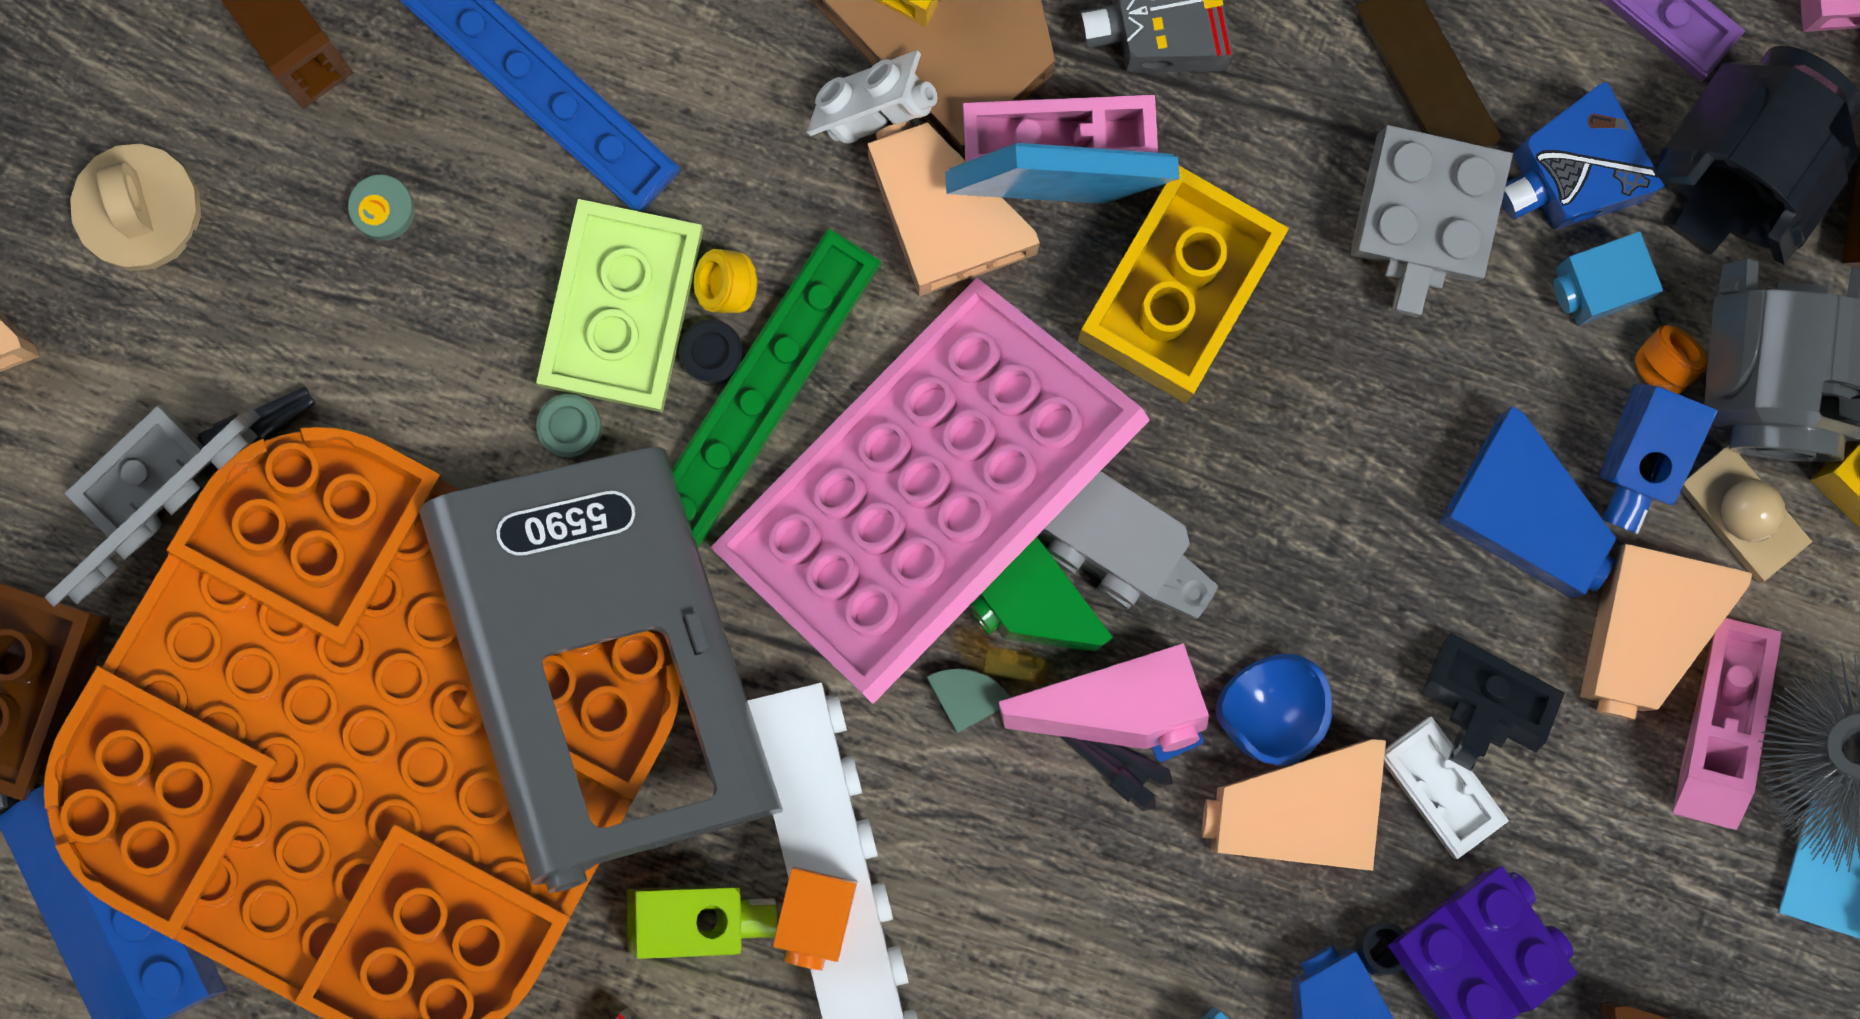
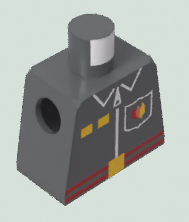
(1162, 34)

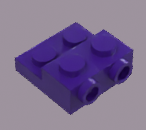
(1485, 951)

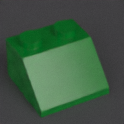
(1038, 605)

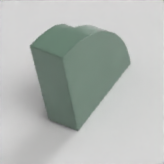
(966, 696)

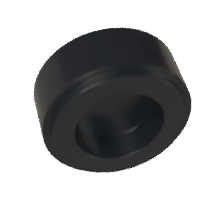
(711, 352)

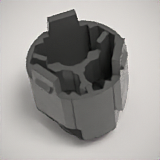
(1785, 366)

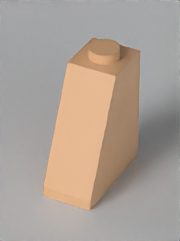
(942, 233)
(1653, 626)
(1304, 811)

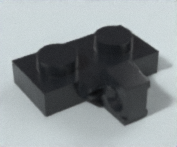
(1490, 701)

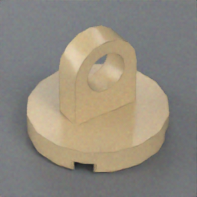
(135, 207)

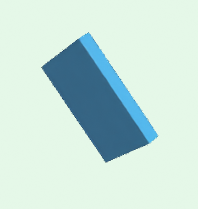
(1061, 173)

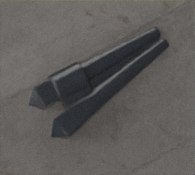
(273, 419)
(1124, 770)

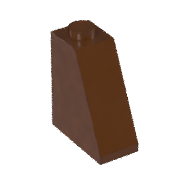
(291, 46)

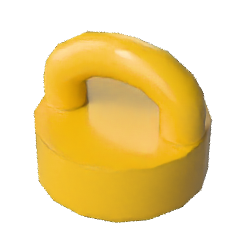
(725, 281)

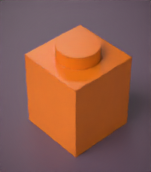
(814, 918)

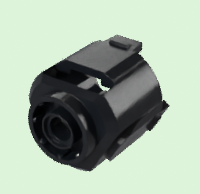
(1763, 152)

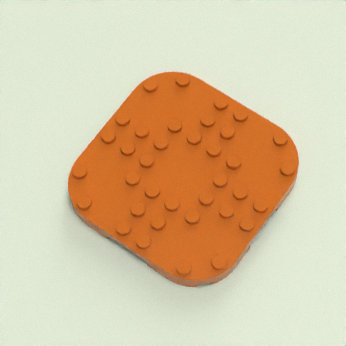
(302, 757)

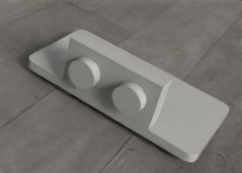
(143, 473)

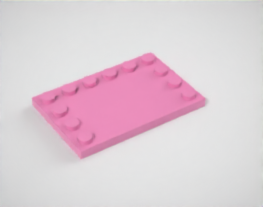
(928, 487)

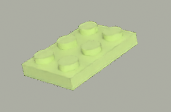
(620, 305)

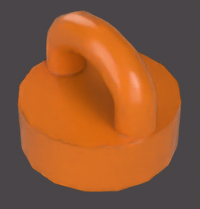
(1671, 359)

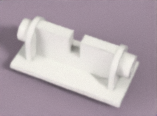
(852, 104)

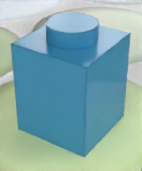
(1606, 279)

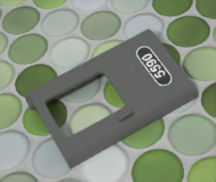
(568, 566)

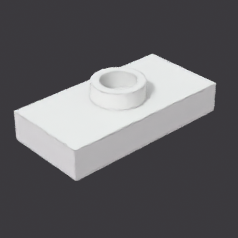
(1441, 790)

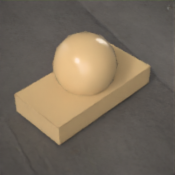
(1745, 513)

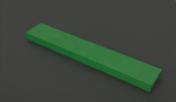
(770, 378)

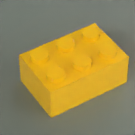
(1182, 284)

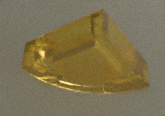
(1013, 666)

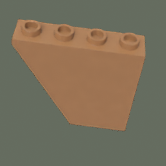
(967, 50)

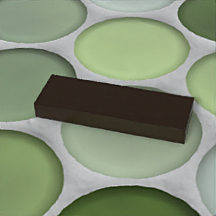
(1426, 71)

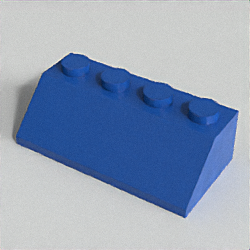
(112, 958)

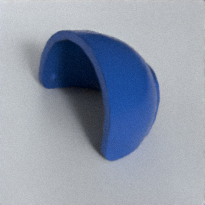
(1276, 709)

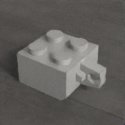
(1429, 211)
(1128, 548)

